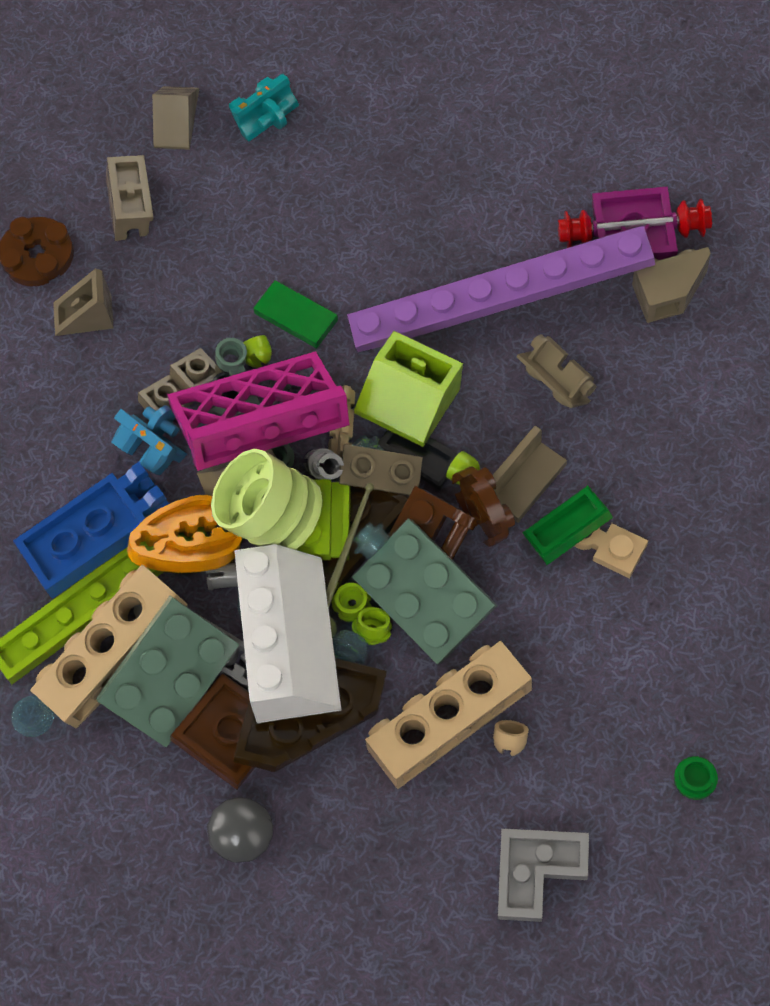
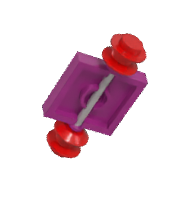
(633, 208)

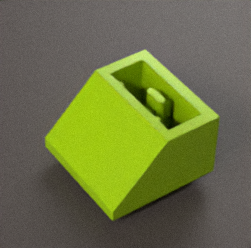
(409, 388)

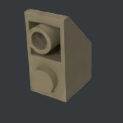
(670, 283)

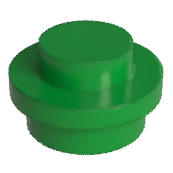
(695, 778)

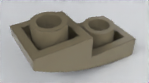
(185, 373)

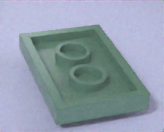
(424, 591)
(167, 671)

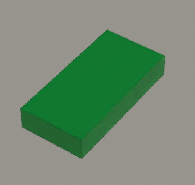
(295, 314)
(567, 525)

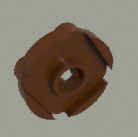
(27, 233)
(480, 501)

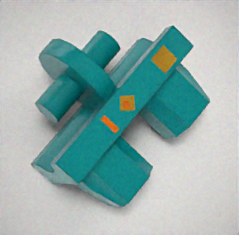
(265, 107)

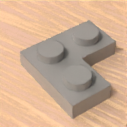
(530, 858)

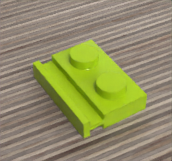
(333, 524)

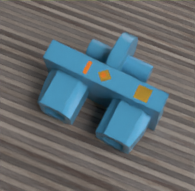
(134, 431)

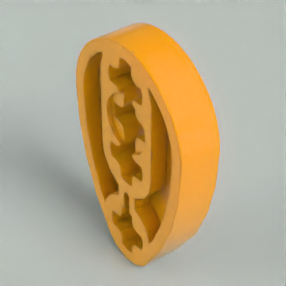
(174, 552)

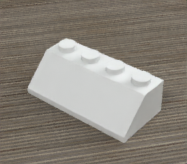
(286, 633)

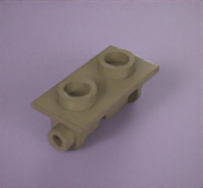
(569, 384)
(383, 469)

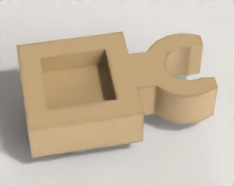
(615, 549)

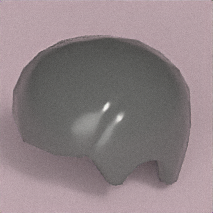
(240, 830)

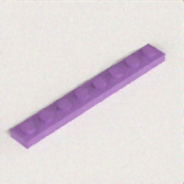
(503, 288)

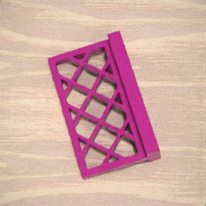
(264, 424)

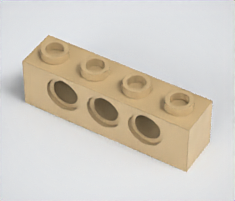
(110, 618)
(488, 664)

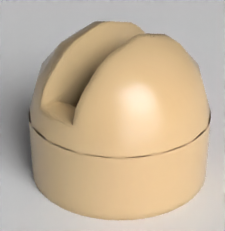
(510, 736)

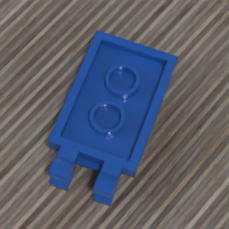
(89, 529)

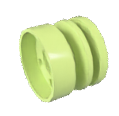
(266, 501)

